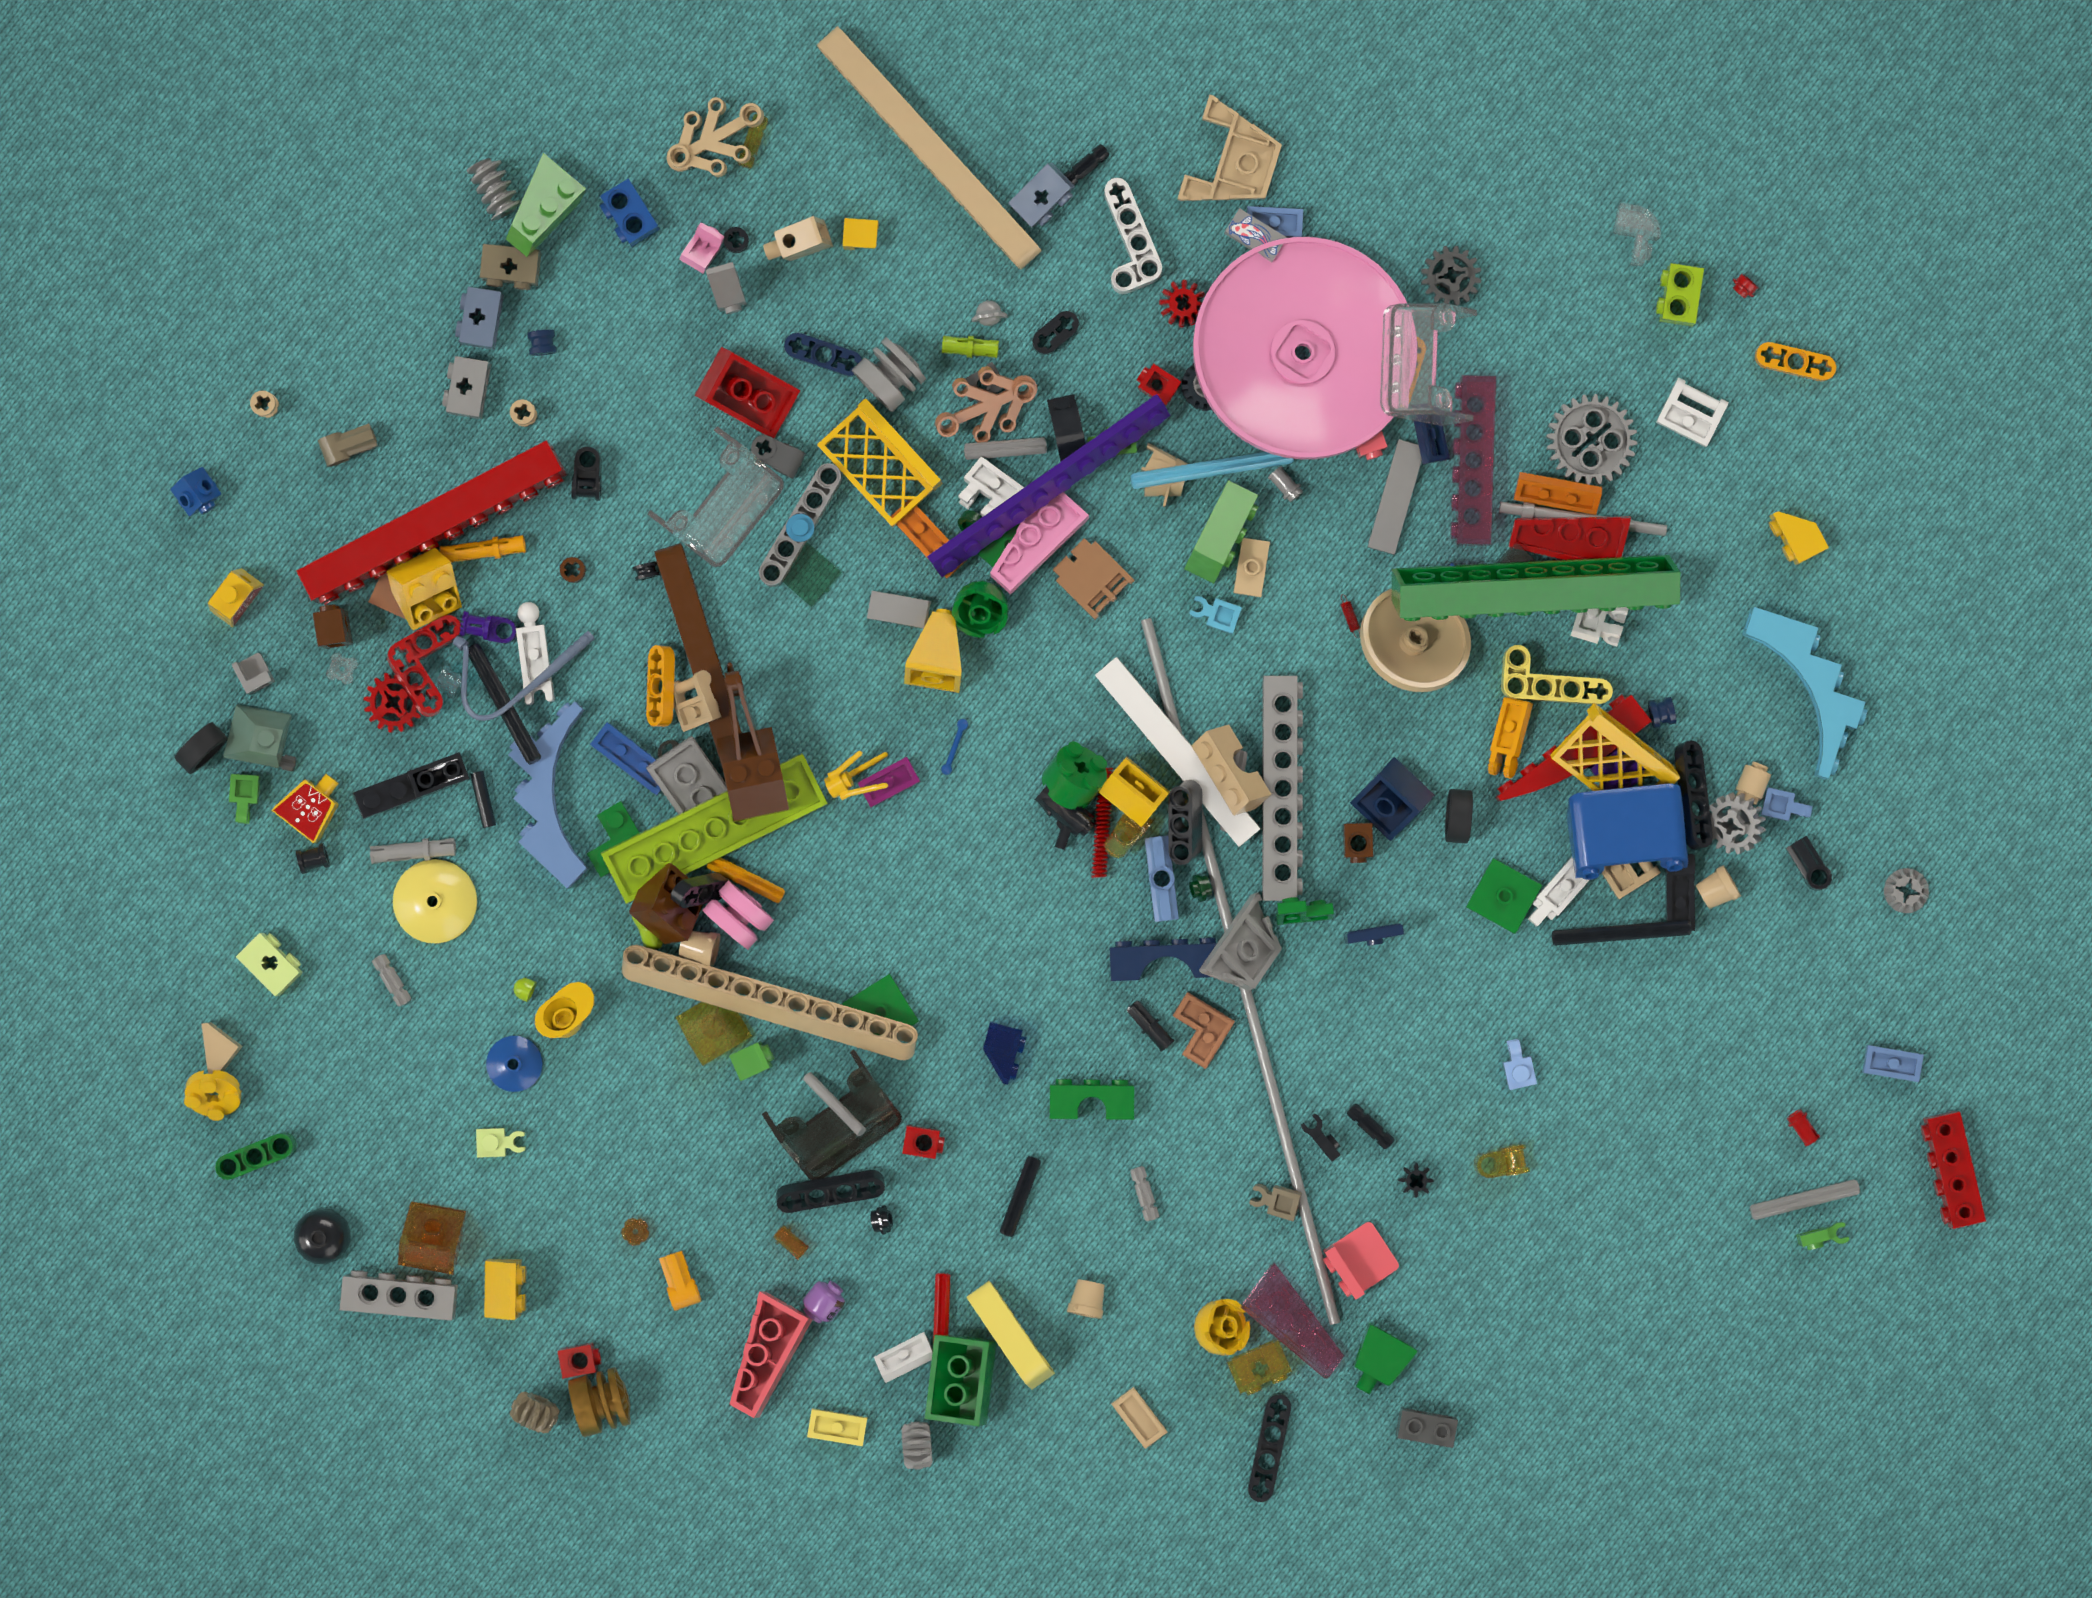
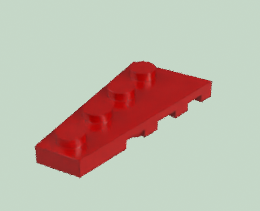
(1572, 536)

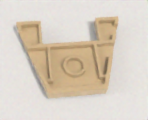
(1244, 164)

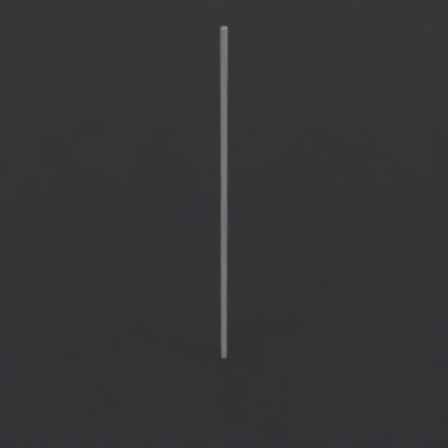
(1250, 1007)

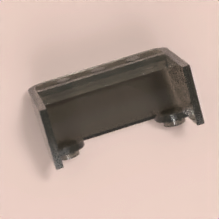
(826, 1140)

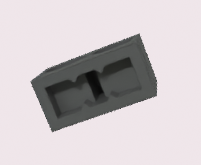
(1426, 1427)

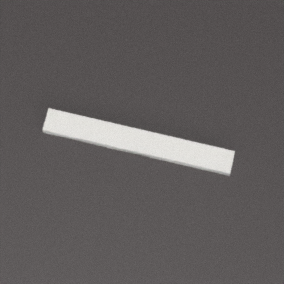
(1172, 746)

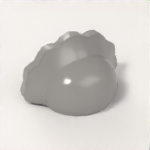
(988, 313)

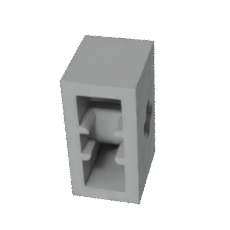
(477, 374)

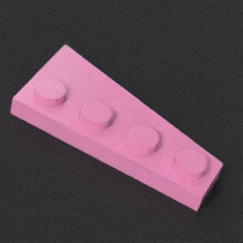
(1037, 540)

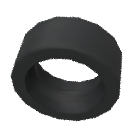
(201, 748)
(1458, 816)

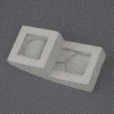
(898, 609)

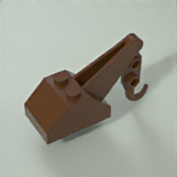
(750, 762)

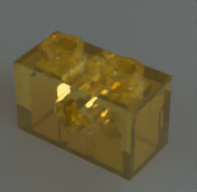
(1267, 1353)

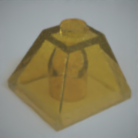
(712, 1030)

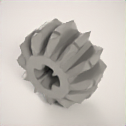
(917, 1445)

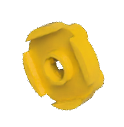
(213, 1106)

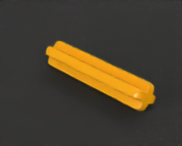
(747, 879)

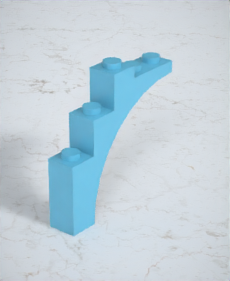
(1833, 710)

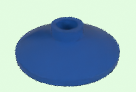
(528, 1058)

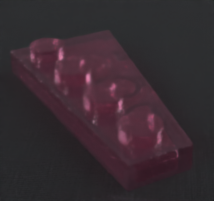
(1289, 1319)

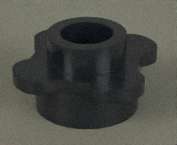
(881, 1220)

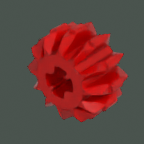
(1173, 304)

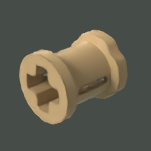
(273, 405)
(520, 405)

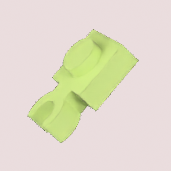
(493, 1142)

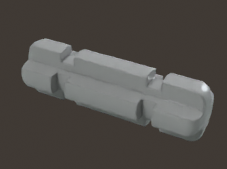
(391, 980)
(1144, 1193)

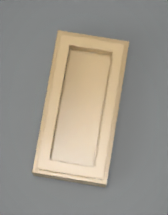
(1139, 1417)

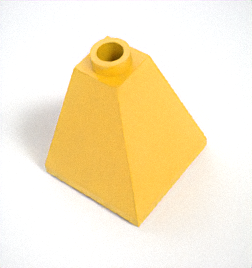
(936, 655)

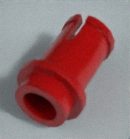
(1803, 1127)

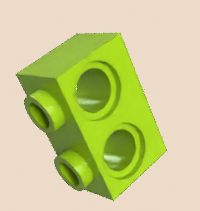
(1687, 296)

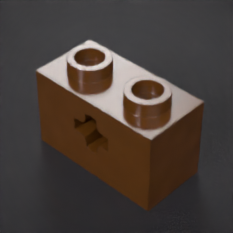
(332, 627)

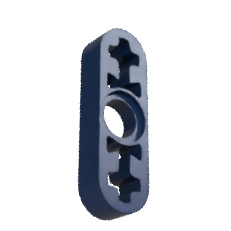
(801, 354)

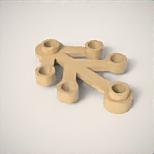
(711, 139)

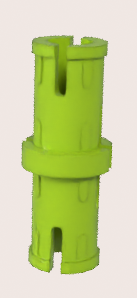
(970, 346)

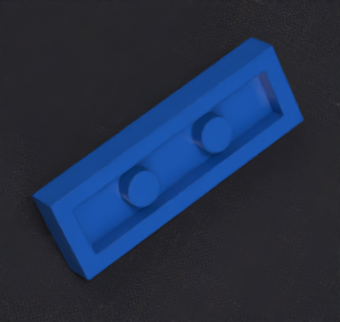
(626, 755)

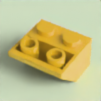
(424, 588)
(1134, 791)
(503, 1288)

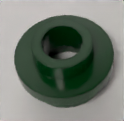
(1200, 887)

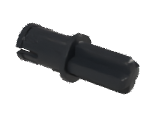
(1150, 1025)

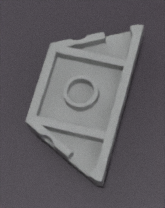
(1244, 948)

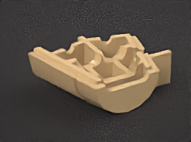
(1159, 460)

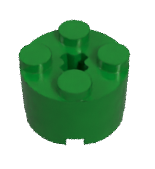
(1074, 776)

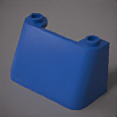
(1627, 828)

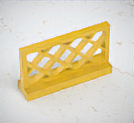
(897, 446)
(1625, 741)

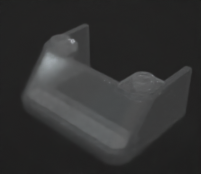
(1411, 362)
(730, 508)

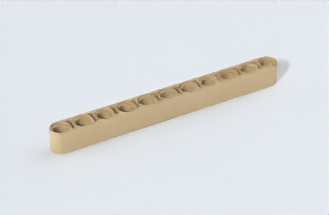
(928, 148)
(782, 1000)

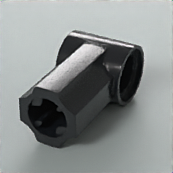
(1807, 861)

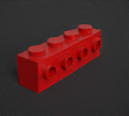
(1953, 1169)

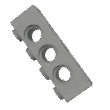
(354, 1298)

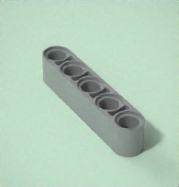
(815, 486)

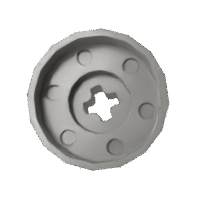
(889, 374)

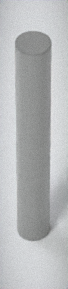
(834, 1104)

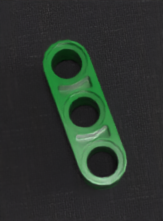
(242, 1159)

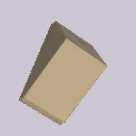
(219, 1047)

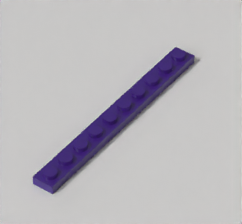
(1049, 485)

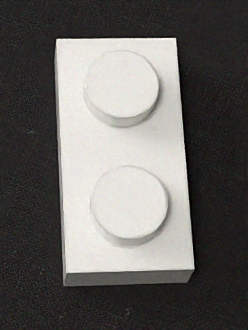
(904, 1357)

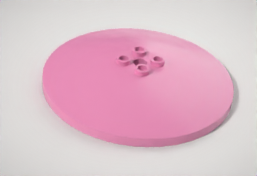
(1248, 336)

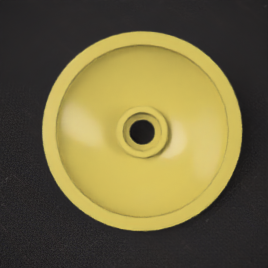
(455, 901)

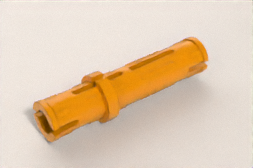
(483, 549)

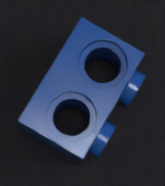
(633, 210)

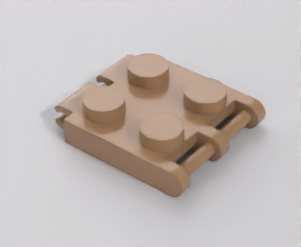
(1091, 577)

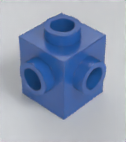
(196, 492)

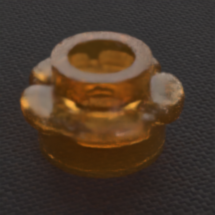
(641, 1236)

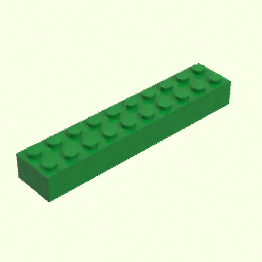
(1535, 587)

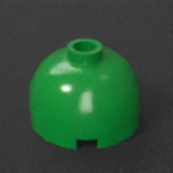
(980, 609)

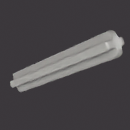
(1804, 1199)

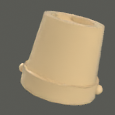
(1718, 888)
(701, 947)
(1087, 1299)

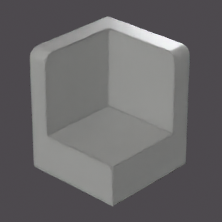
(253, 673)

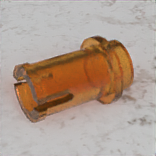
(790, 1242)

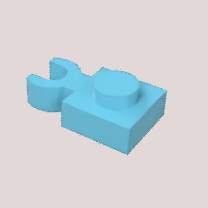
(1221, 614)

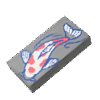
(1253, 233)

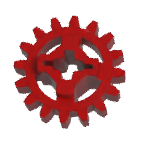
(384, 710)

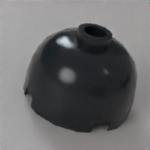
(322, 1236)

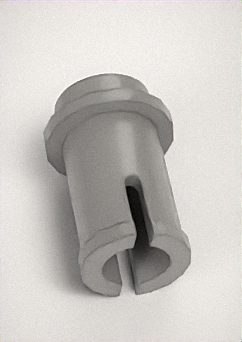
(1285, 484)

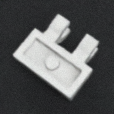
(990, 482)
(1591, 625)

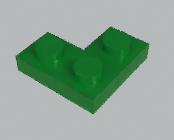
(618, 827)
(1296, 911)

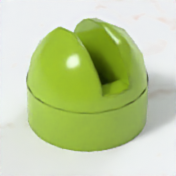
(524, 989)

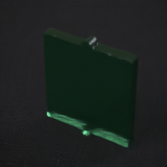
(810, 575)

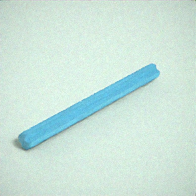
(1207, 469)

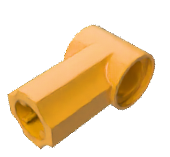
(681, 1287)

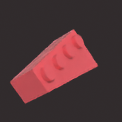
(769, 1348)

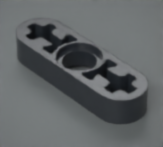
(698, 890)

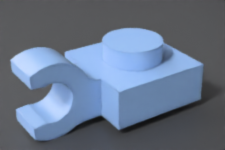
(1519, 1069)

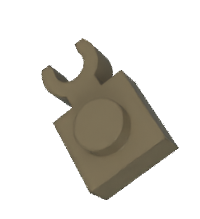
(1280, 1202)

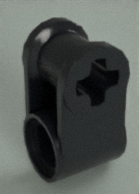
(587, 476)

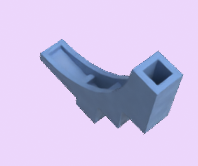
(546, 838)

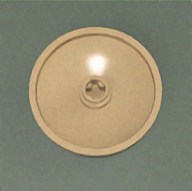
(1413, 653)

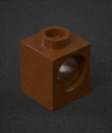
(1364, 830)

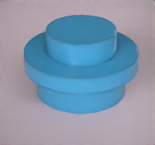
(800, 527)

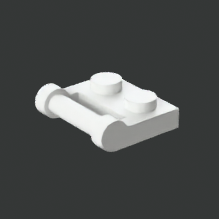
(1688, 420)

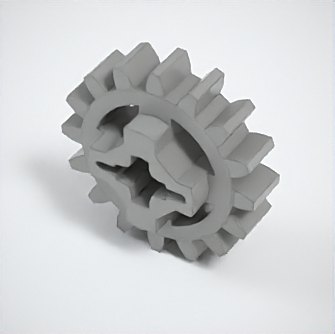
(1744, 817)

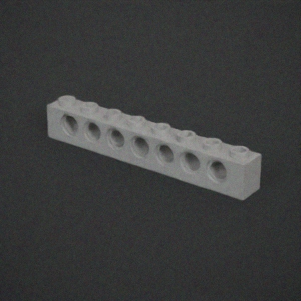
(1272, 689)

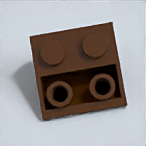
(659, 913)

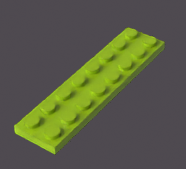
(707, 832)

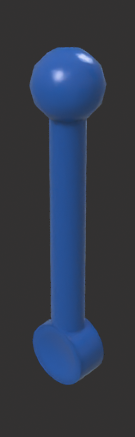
(962, 725)

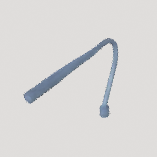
(556, 665)

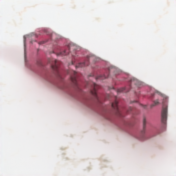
(1480, 533)

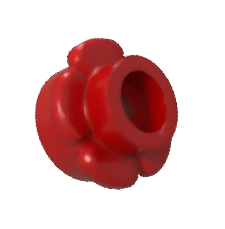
(1744, 286)

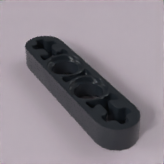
(1698, 794)
(829, 1187)
(1273, 1448)

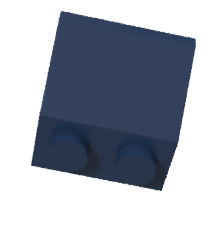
(1392, 798)

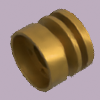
(599, 1402)

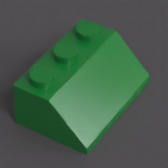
(960, 1380)

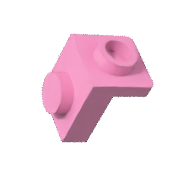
(702, 248)

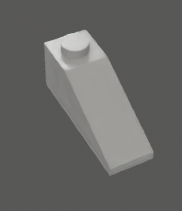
(726, 288)

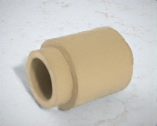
(1753, 781)

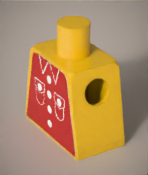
(234, 596)
(309, 807)

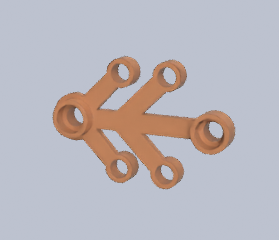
(990, 403)

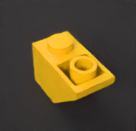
(1799, 536)

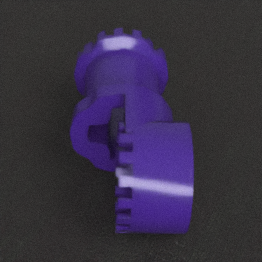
(488, 629)

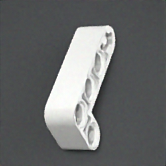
(1127, 233)

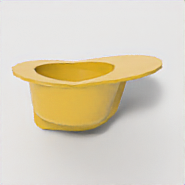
(565, 1011)

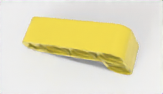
(1556, 683)
(1010, 1335)

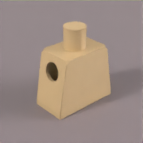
(810, 237)

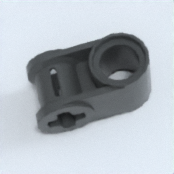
(782, 457)

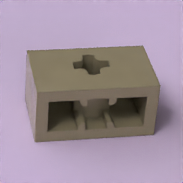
(496, 257)

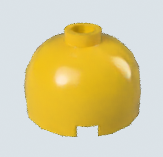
(1222, 1327)

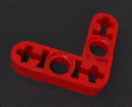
(415, 654)

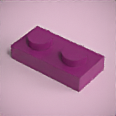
(897, 776)

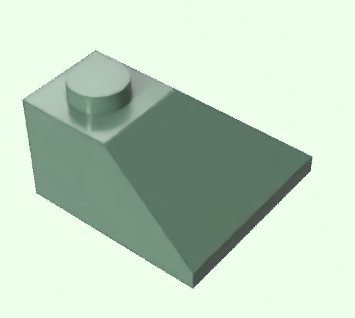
(257, 736)

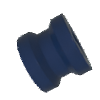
(541, 342)
(1662, 712)

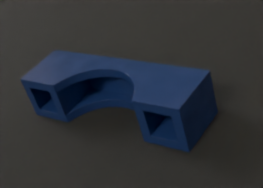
(1129, 961)

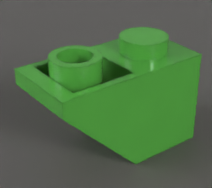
(752, 1060)

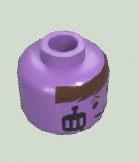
(823, 1301)

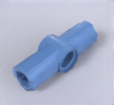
(1163, 898)

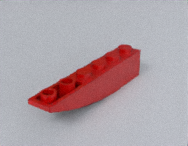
(1549, 772)

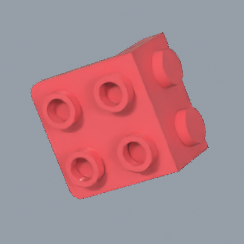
(1360, 1260)

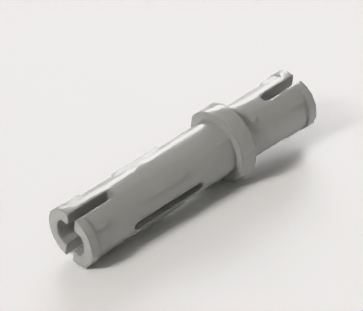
(416, 850)

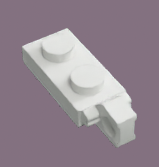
(1557, 894)

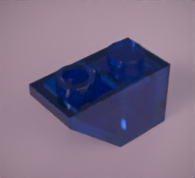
(1001, 1049)

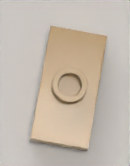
(1251, 567)

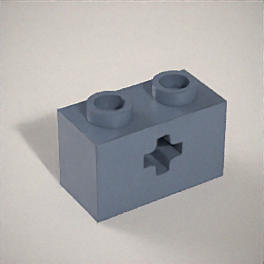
(1027, 201)
(485, 333)

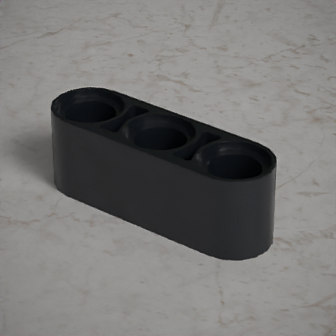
(1177, 832)

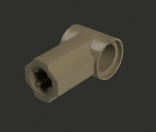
(341, 446)

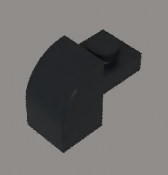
(1066, 425)

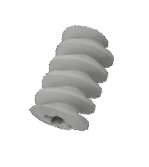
(493, 188)

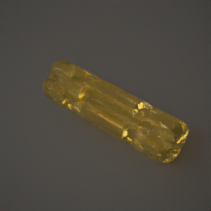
(753, 141)

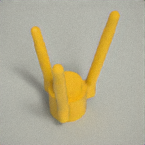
(839, 782)

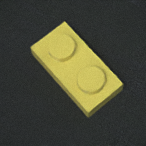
(837, 1427)

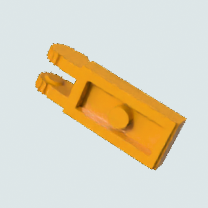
(1509, 736)

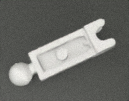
(533, 651)

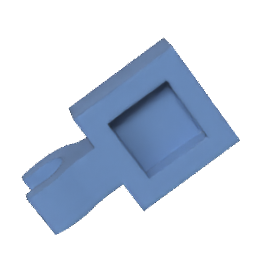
(1781, 804)

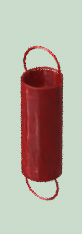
(1350, 616)

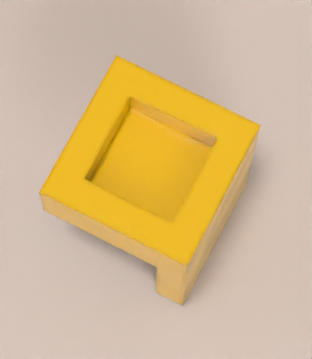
(860, 233)

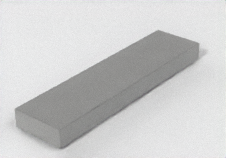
(1395, 497)

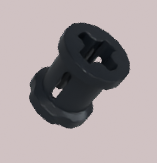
(312, 858)

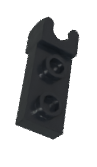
(1681, 893)

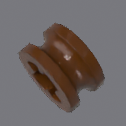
(572, 560)

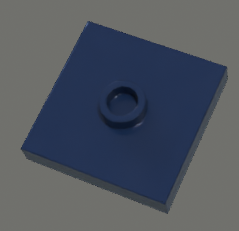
(1373, 935)

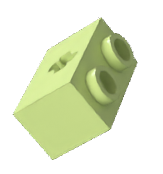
(254, 959)

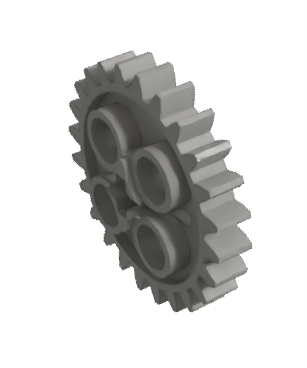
(1575, 420)

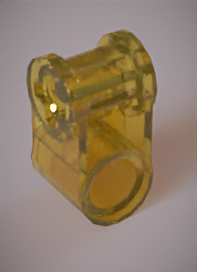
(1128, 832)
(1504, 1161)

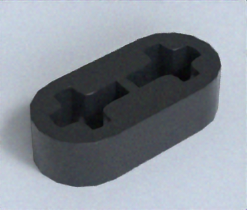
(1050, 328)

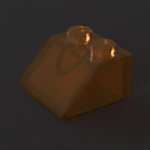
(431, 1238)

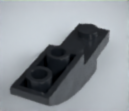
(410, 786)

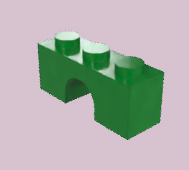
(1116, 1097)

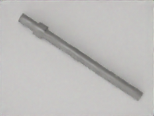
(1529, 510)

